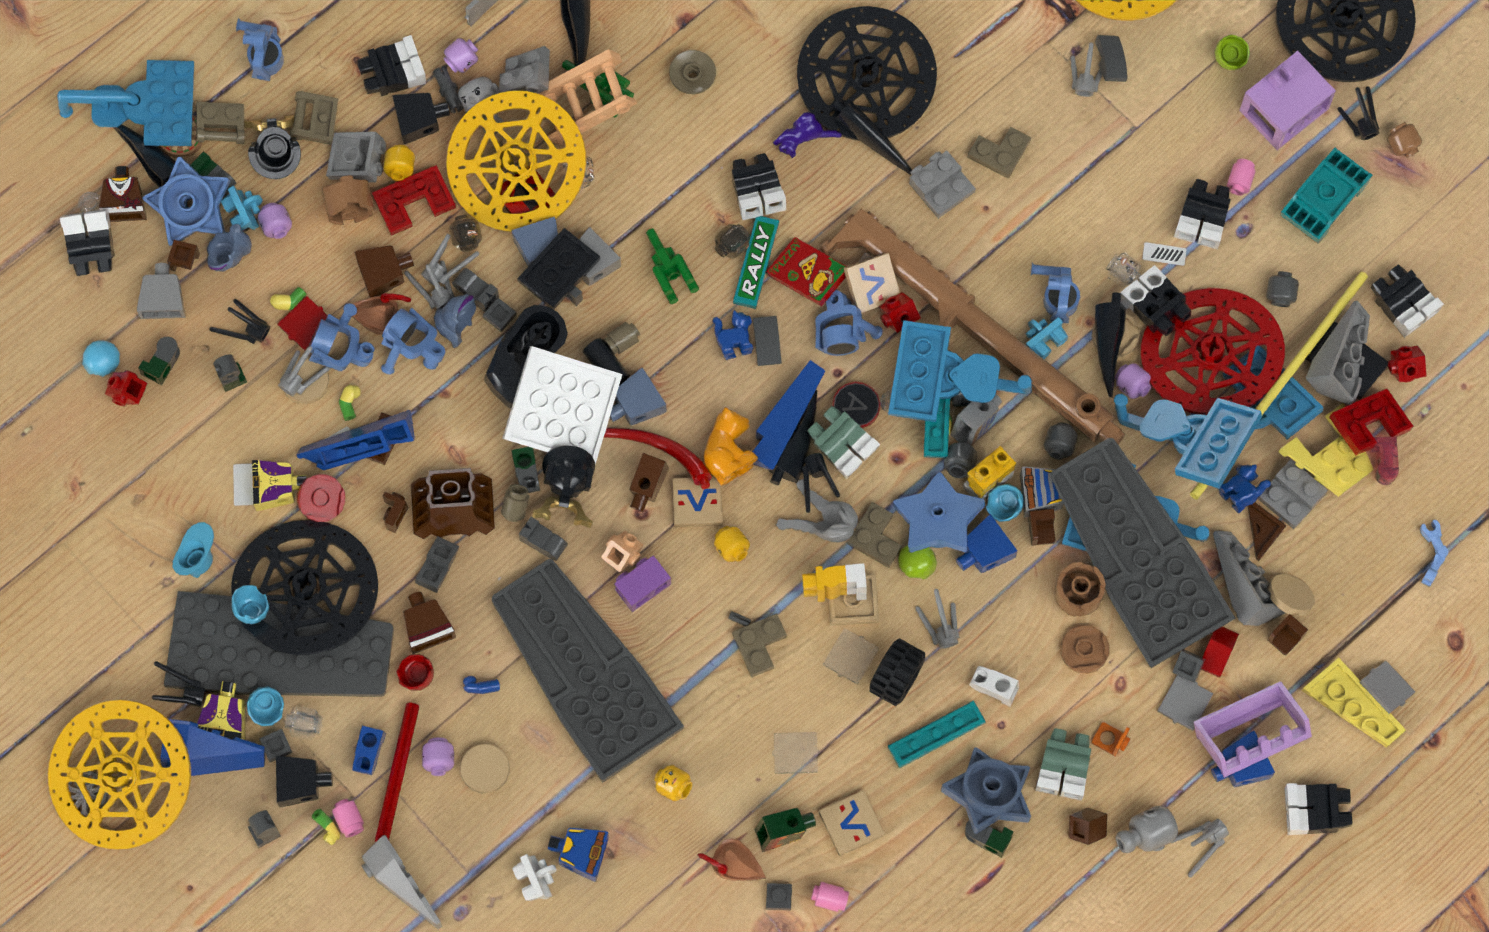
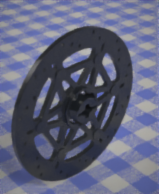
(1342, 26)
(867, 62)
(309, 597)

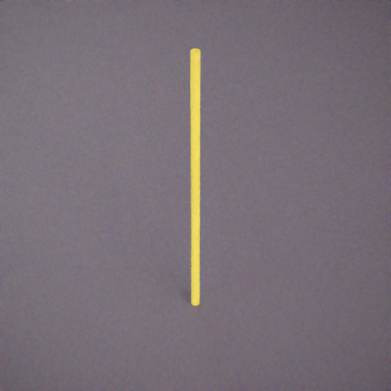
(1301, 356)

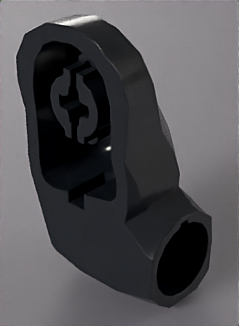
(535, 327)

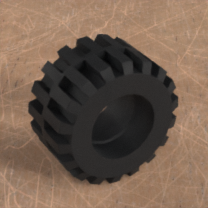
(897, 672)

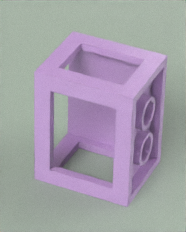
(1287, 99)

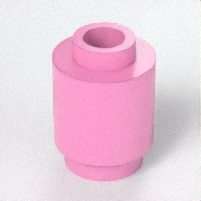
(1241, 177)
(348, 818)
(830, 897)

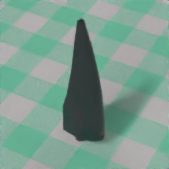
(576, 20)
(867, 132)
(154, 160)
(1109, 333)
(797, 448)

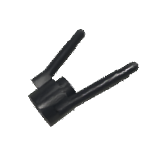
(1367, 126)
(256, 328)
(817, 468)
(192, 695)

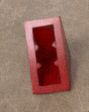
(1219, 651)

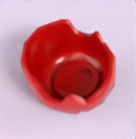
(415, 672)

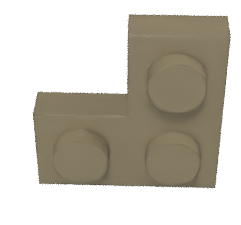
(1000, 158)
(869, 538)
(752, 642)

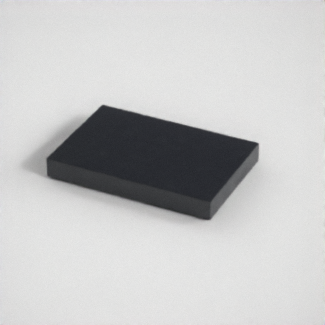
(558, 268)
(1373, 365)

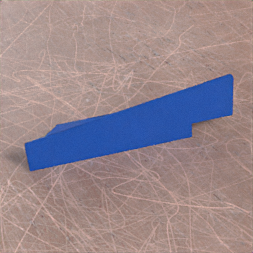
(785, 416)
(360, 442)

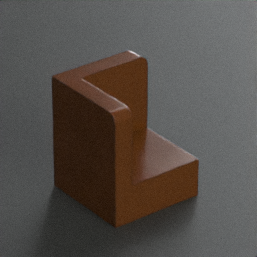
(182, 255)
(1042, 527)
(1287, 634)
(1087, 826)

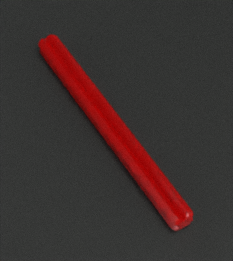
(397, 771)

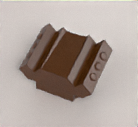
(452, 503)

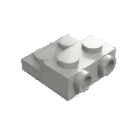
(526, 72)
(356, 155)
(941, 183)
(1293, 494)

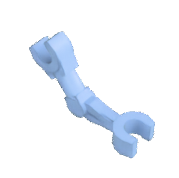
(1440, 550)

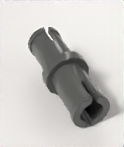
(448, 89)

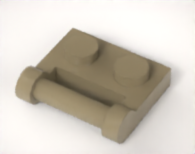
(220, 116)
(322, 117)

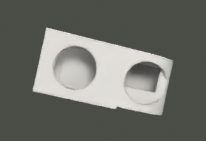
(995, 685)

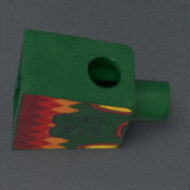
(783, 828)

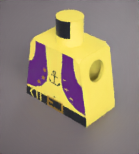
(274, 484)
(224, 713)

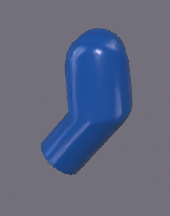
(484, 687)

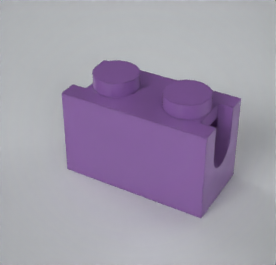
(642, 583)

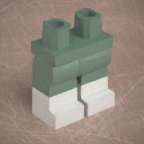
(837, 436)
(1068, 758)

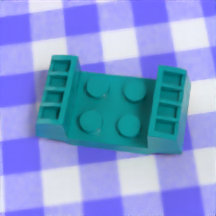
(1326, 195)

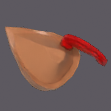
(377, 311)
(734, 862)

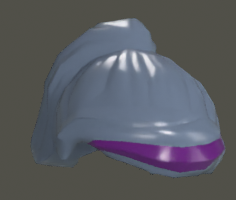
(228, 249)
(455, 317)

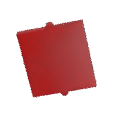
(302, 322)

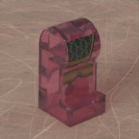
(1386, 459)

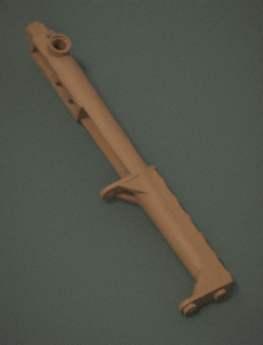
(956, 307)

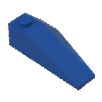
(214, 753)

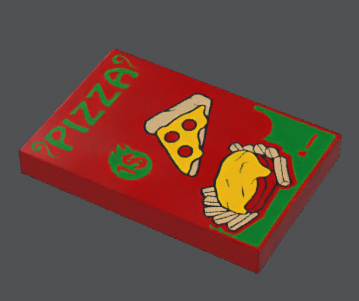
(807, 271)

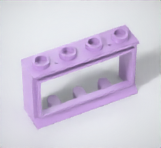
(1244, 711)

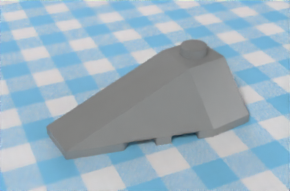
(1337, 363)
(1245, 582)
(390, 872)

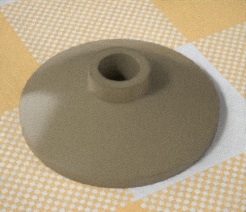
(692, 62)

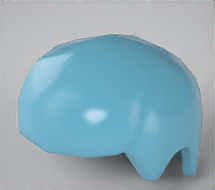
(101, 358)
(1005, 502)
(249, 604)
(265, 706)

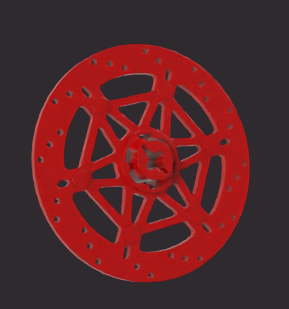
(1218, 360)

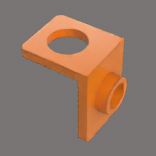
(1120, 742)

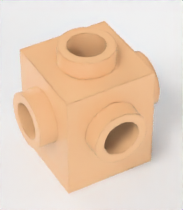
(622, 551)

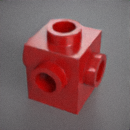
(898, 309)
(1407, 363)
(125, 388)

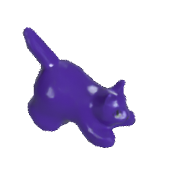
(804, 130)

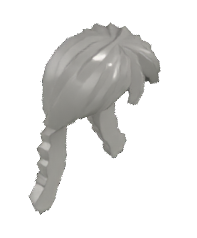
(838, 518)

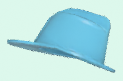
(194, 551)

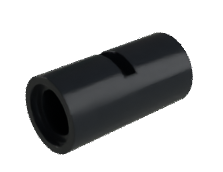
(601, 356)

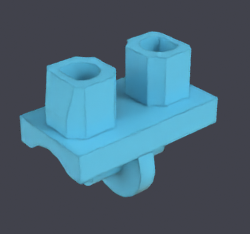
(237, 200)
(1053, 331)

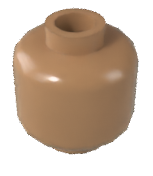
(1404, 140)

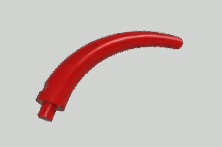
(692, 463)

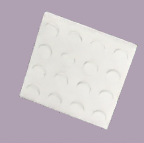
(561, 403)

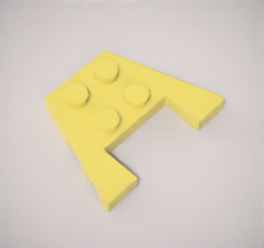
(1334, 465)

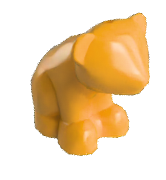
(721, 454)

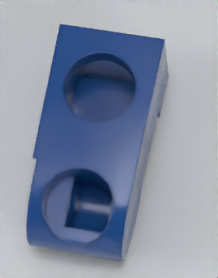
(368, 750)

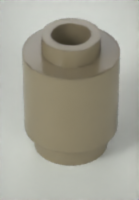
(622, 338)
(515, 503)

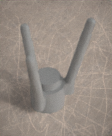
(1085, 84)
(438, 269)
(440, 295)
(291, 381)
(946, 635)
(1212, 832)

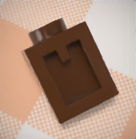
(394, 515)

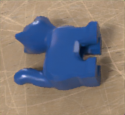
(734, 337)
(1241, 490)

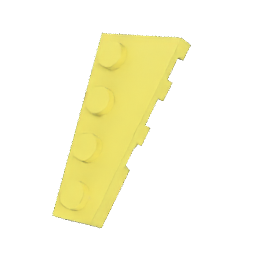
(1345, 696)

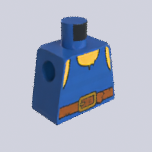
(581, 851)

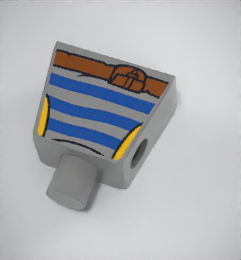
(975, 420)
(1038, 490)

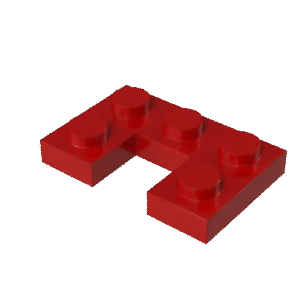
(394, 197)
(1354, 418)

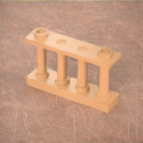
(586, 73)

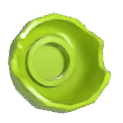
(1232, 52)
(918, 563)

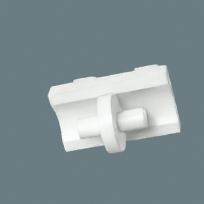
(538, 874)

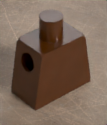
(382, 268)
(651, 471)

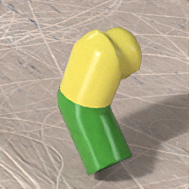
(287, 302)
(346, 399)
(327, 823)

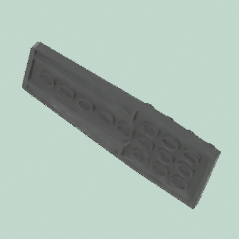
(1141, 552)
(216, 648)
(585, 671)

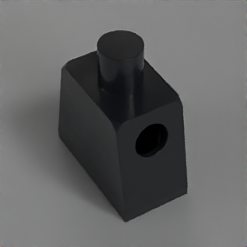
(418, 115)
(299, 780)

